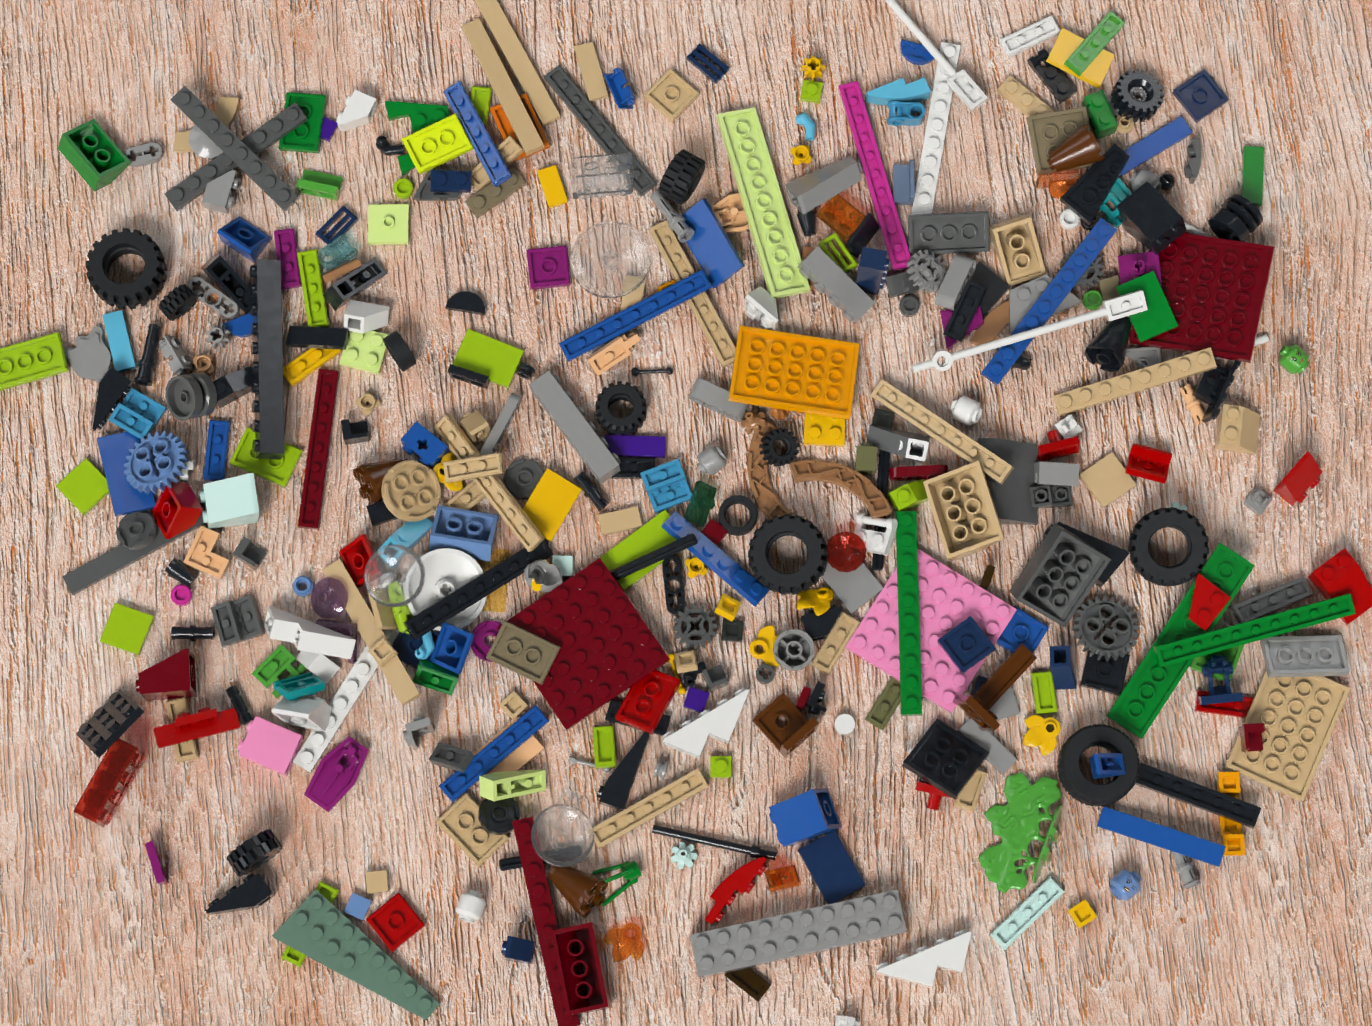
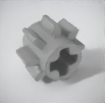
(216, 341)

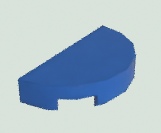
(915, 53)
(240, 326)

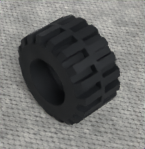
(682, 177)
(615, 393)

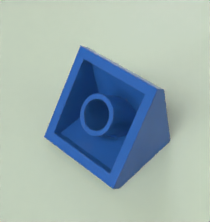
(244, 238)
(452, 647)

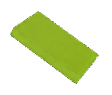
(488, 358)
(269, 469)

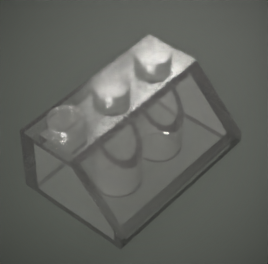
(602, 175)

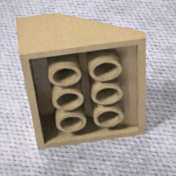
(964, 511)

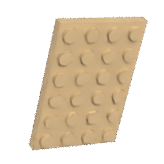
(1298, 725)

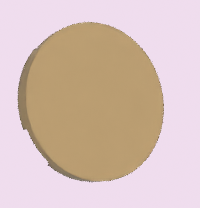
(411, 491)

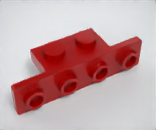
(196, 726)

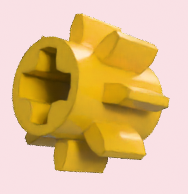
(816, 63)

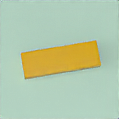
(307, 364)

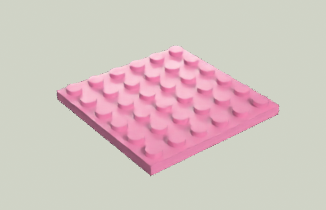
(943, 604)

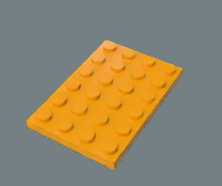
(794, 372)

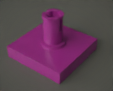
(1139, 264)

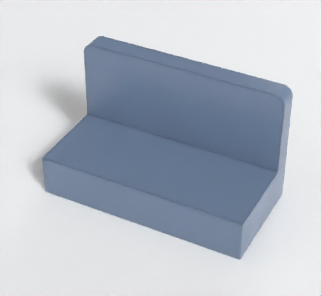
(903, 183)

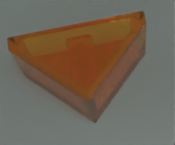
(781, 879)

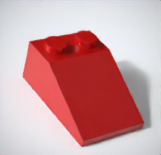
(1340, 577)

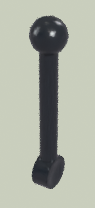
(635, 372)

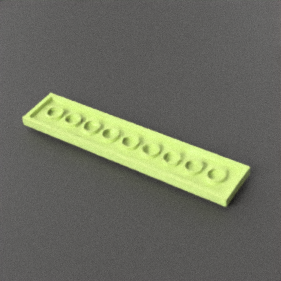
(762, 202)

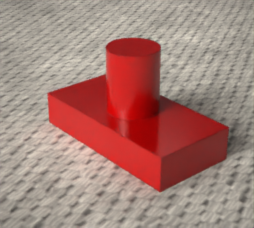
(1057, 447)
(934, 794)

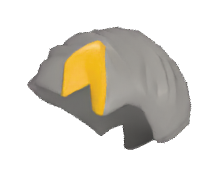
(542, 576)

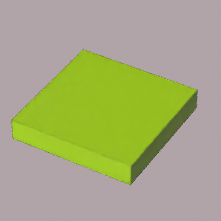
(84, 487)
(127, 629)

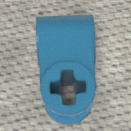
(904, 112)

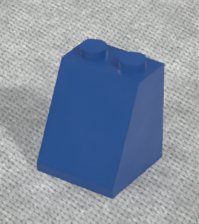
(804, 817)

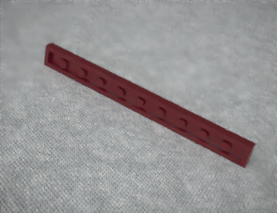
(543, 914)

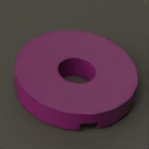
(481, 632)

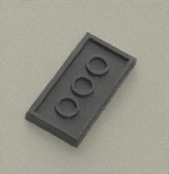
(949, 232)

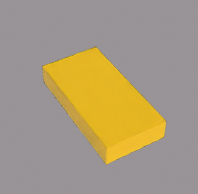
(552, 186)

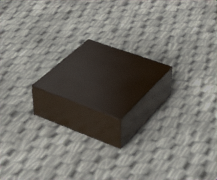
(987, 577)

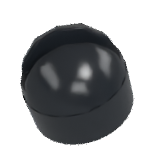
(1165, 183)

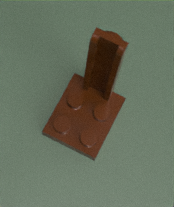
(978, 705)

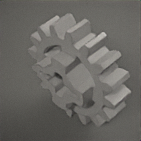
(926, 271)

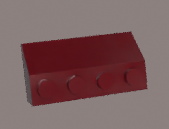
(581, 969)

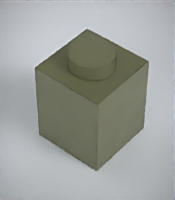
(866, 459)

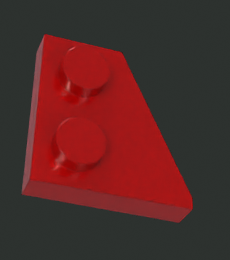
(1206, 602)

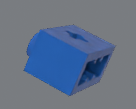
(417, 436)

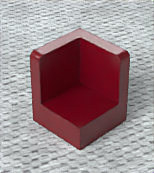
(1252, 737)

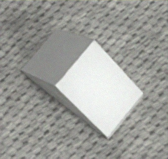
(318, 665)

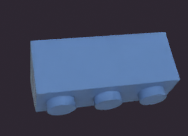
(464, 531)

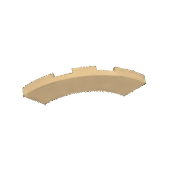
(225, 111)

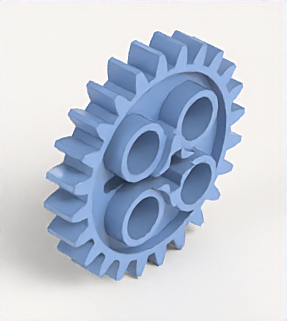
(159, 451)

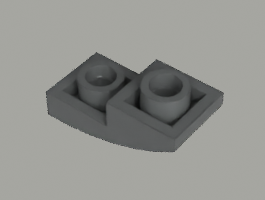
(1193, 165)
(1050, 496)

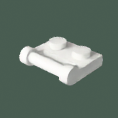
(876, 541)

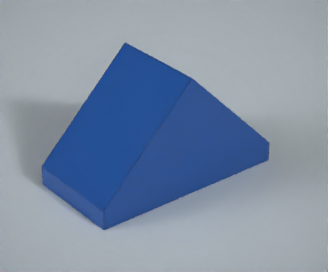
(1107, 765)

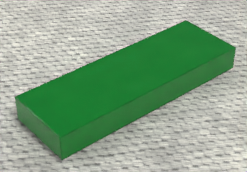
(1253, 174)

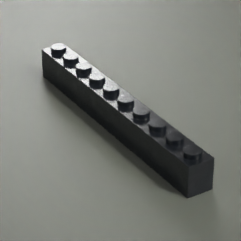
(267, 359)

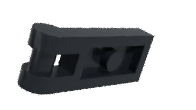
(1052, 77)

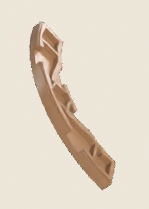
(995, 323)
(759, 477)
(846, 478)

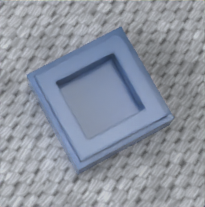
(358, 906)

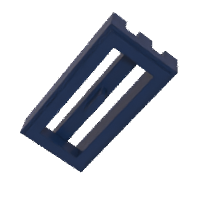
(714, 59)
(332, 220)

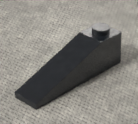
(619, 784)

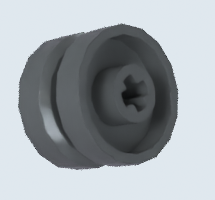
(191, 396)

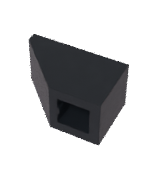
(820, 626)

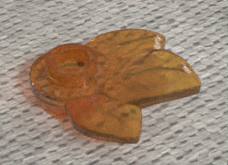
(622, 944)

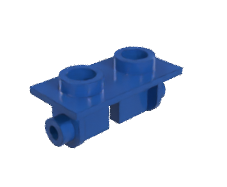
(623, 96)

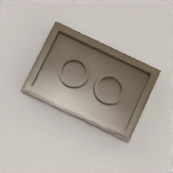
(523, 652)

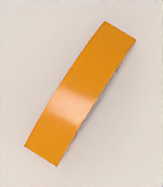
(1230, 831)

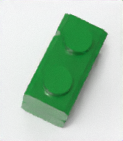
(1100, 114)

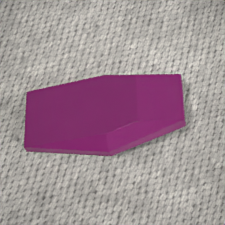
(337, 773)

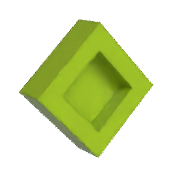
(811, 91)
(720, 766)

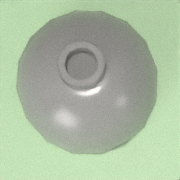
(793, 649)

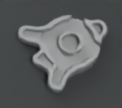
(90, 356)

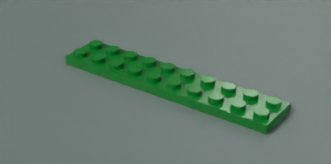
(1152, 684)

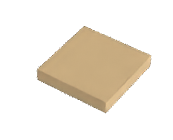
(671, 95)
(1107, 480)

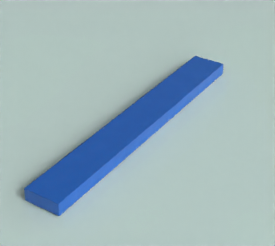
(635, 315)

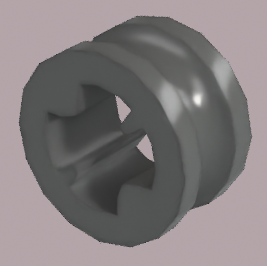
(760, 678)

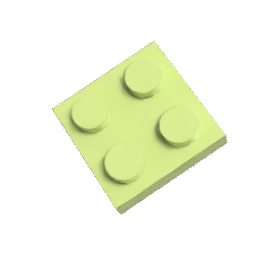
(364, 351)

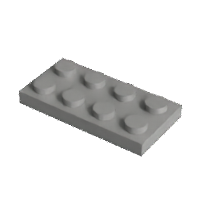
(1304, 656)

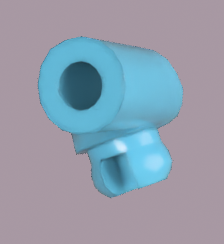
(805, 120)
(426, 648)

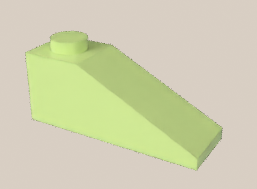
(511, 784)

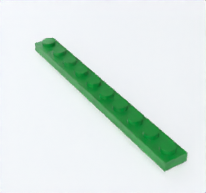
(908, 614)
(1254, 630)

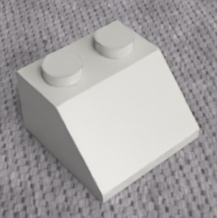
(304, 712)

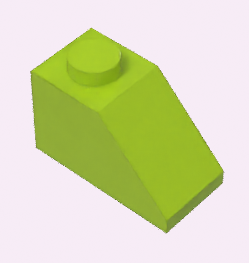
(908, 496)

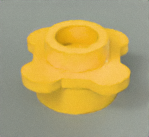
(801, 149)
(692, 572)

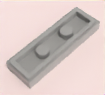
(999, 756)

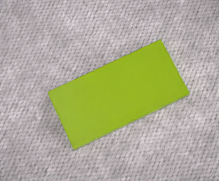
(32, 361)
(641, 542)

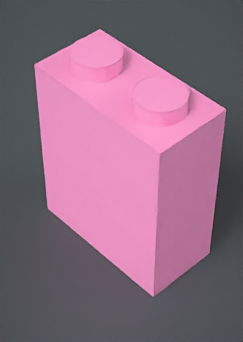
(270, 745)

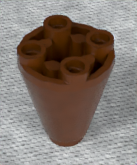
(371, 477)
(579, 888)

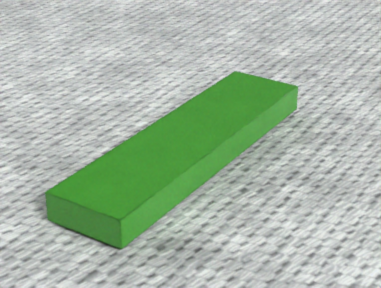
(1094, 43)

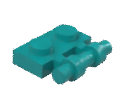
(1116, 196)

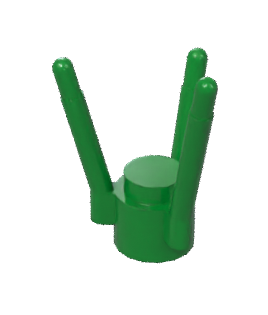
(628, 871)

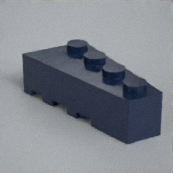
(872, 270)

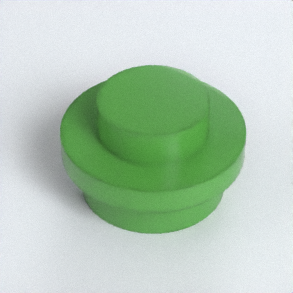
(1092, 300)

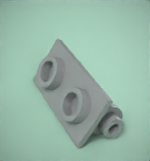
(171, 347)

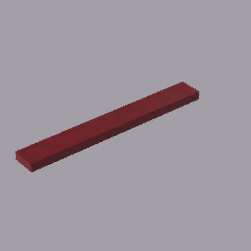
(318, 449)

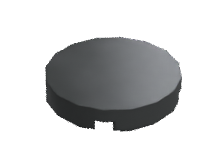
(522, 477)
(136, 530)

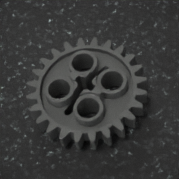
(1120, 640)

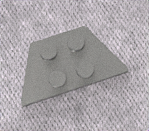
(1025, 296)

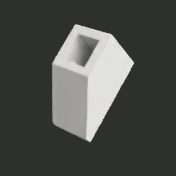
(357, 112)
(365, 317)

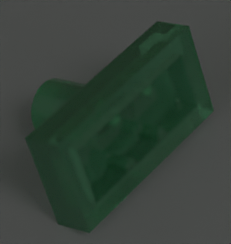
(700, 503)

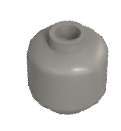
(1144, 175)
(711, 460)

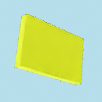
(437, 144)

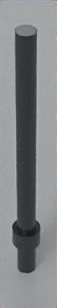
(754, 851)

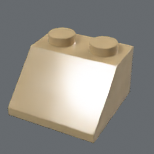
(1237, 429)

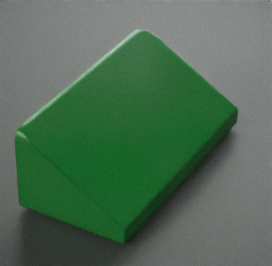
(435, 677)

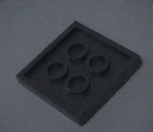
(109, 723)
(945, 759)

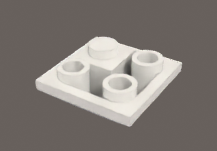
(763, 308)

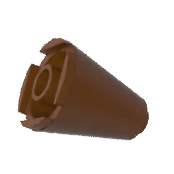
(1075, 151)

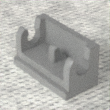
(1056, 473)

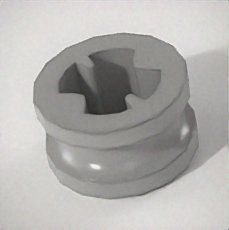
(660, 769)

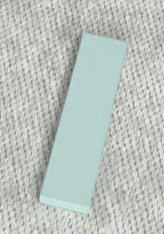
(1027, 913)

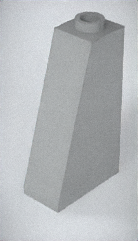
(823, 184)

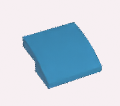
(137, 414)
(666, 486)

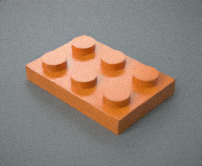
(506, 130)

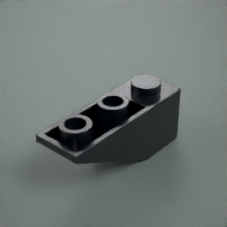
(107, 393)
(247, 896)

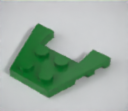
(420, 116)

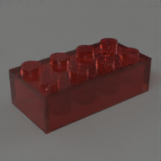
(109, 783)

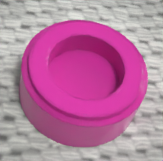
(181, 595)

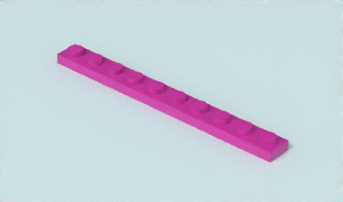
(875, 175)

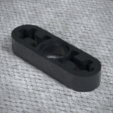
(677, 570)

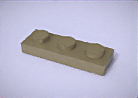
(492, 196)

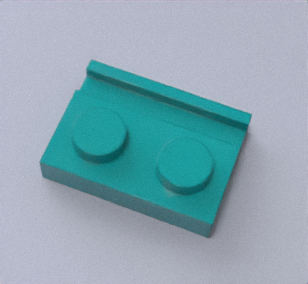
(299, 685)

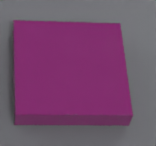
(548, 267)

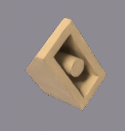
(475, 427)

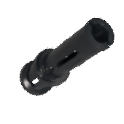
(147, 364)

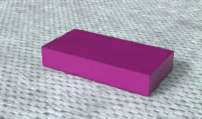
(156, 863)

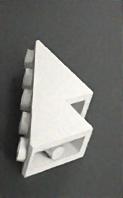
(307, 635)
(715, 724)
(922, 966)

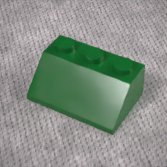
(93, 154)

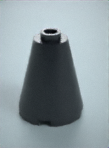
(1110, 345)

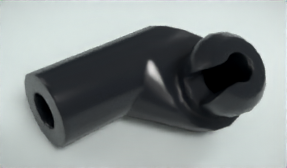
(388, 149)

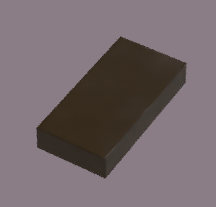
(749, 982)

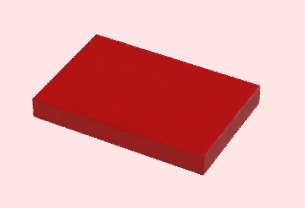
(648, 701)

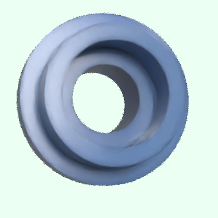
(300, 580)

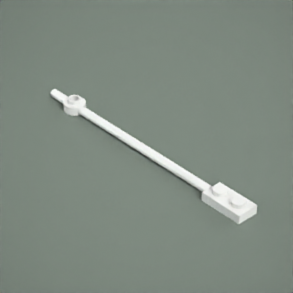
(959, 82)
(1113, 309)

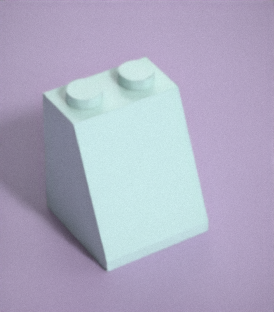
(230, 502)

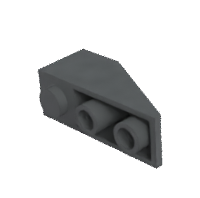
(899, 442)

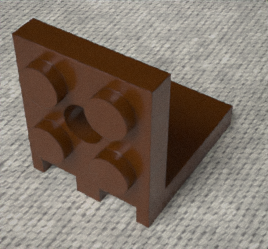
(792, 735)

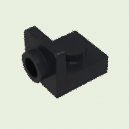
(817, 695)

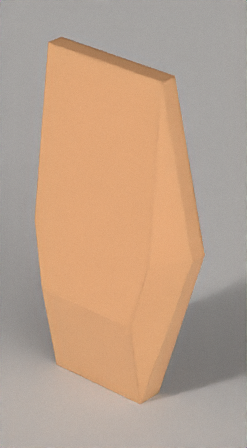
(731, 214)

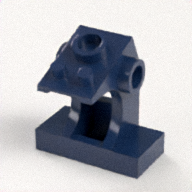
(1218, 694)

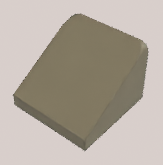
(1108, 286)

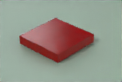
(395, 922)

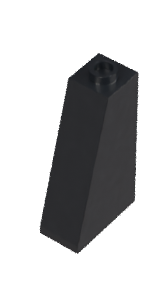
(1115, 553)

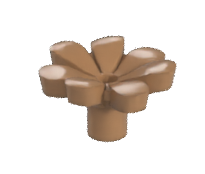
(753, 421)

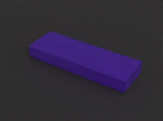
(636, 446)

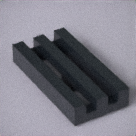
(468, 376)

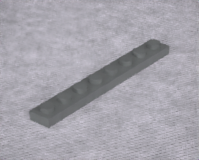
(256, 141)
(234, 148)

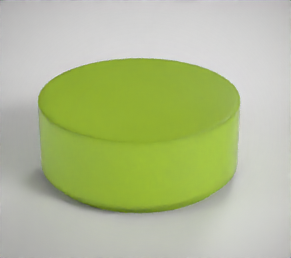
(403, 188)

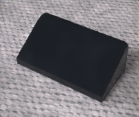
(862, 235)

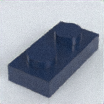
(451, 181)

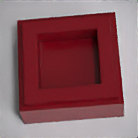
(714, 532)
(803, 698)

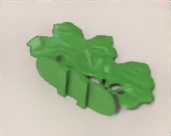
(1018, 826)

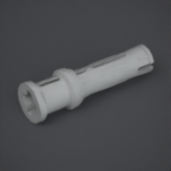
(676, 221)
(1185, 869)

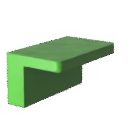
(320, 184)

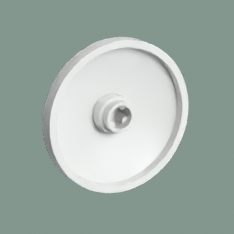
(444, 573)

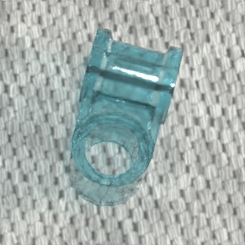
(339, 249)

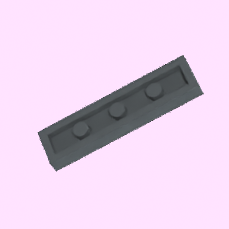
(1272, 600)

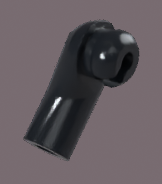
(690, 677)

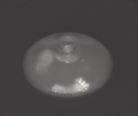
(382, 572)
(569, 824)

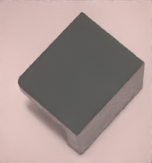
(249, 553)
(715, 678)

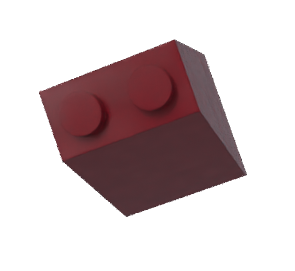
(169, 678)

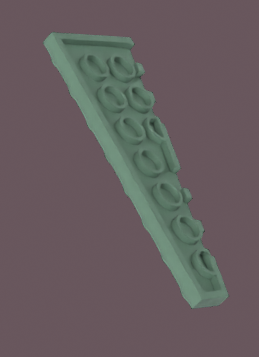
(334, 941)

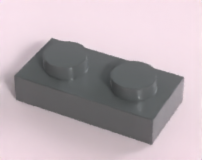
(451, 757)

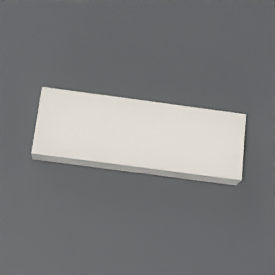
(1029, 36)

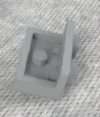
(417, 728)

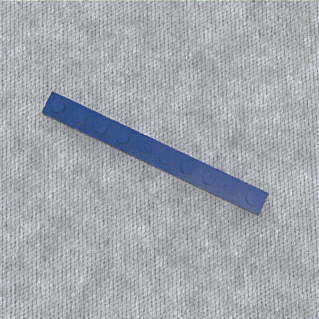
(1051, 299)

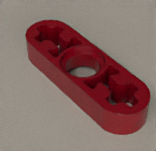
(909, 473)

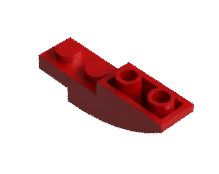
(738, 881)

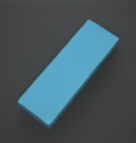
(119, 341)

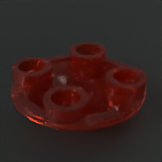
(846, 551)

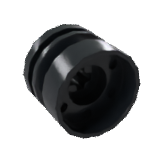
(1235, 219)

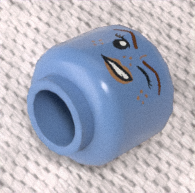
(1125, 885)

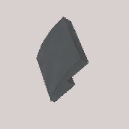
(237, 620)

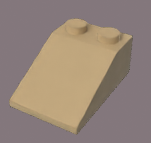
(1017, 249)

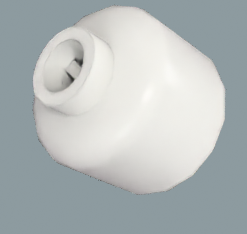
(966, 410)
(470, 906)

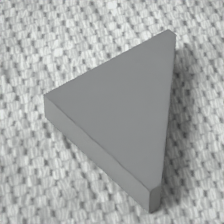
(1144, 356)
(1005, 706)

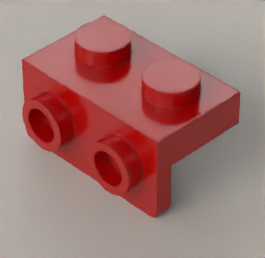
(1148, 463)

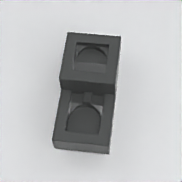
(900, 285)

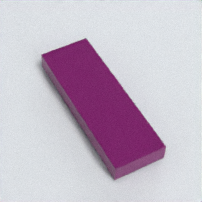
(287, 253)

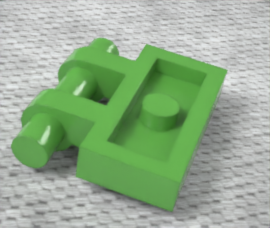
(275, 666)

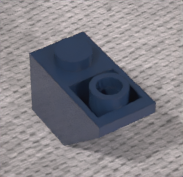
(1063, 667)
(518, 950)

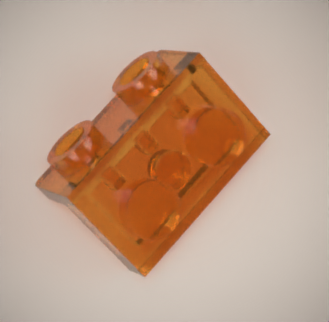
(841, 216)

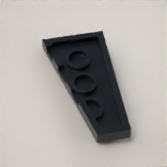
(1094, 186)

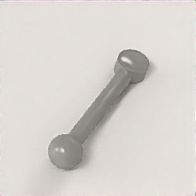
(573, 759)

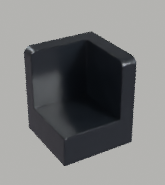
(354, 432)

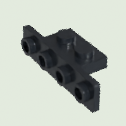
(1212, 387)

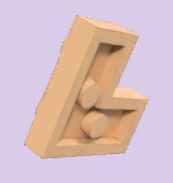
(201, 555)

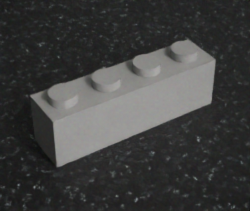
(836, 285)

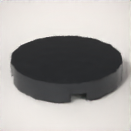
(498, 815)

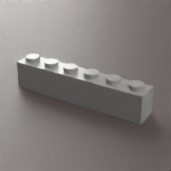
(575, 427)

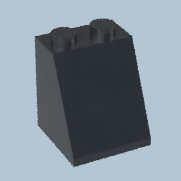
(1150, 218)

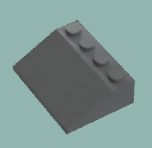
(1013, 496)
(1059, 575)

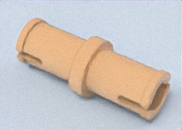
(1192, 404)

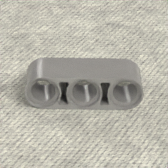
(954, 282)
(716, 399)

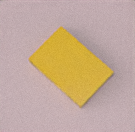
(1065, 46)
(550, 503)

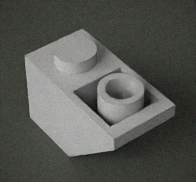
(220, 192)

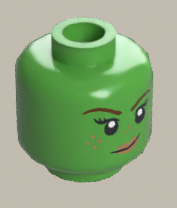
(1293, 359)

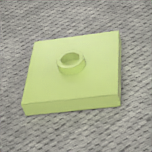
(388, 224)

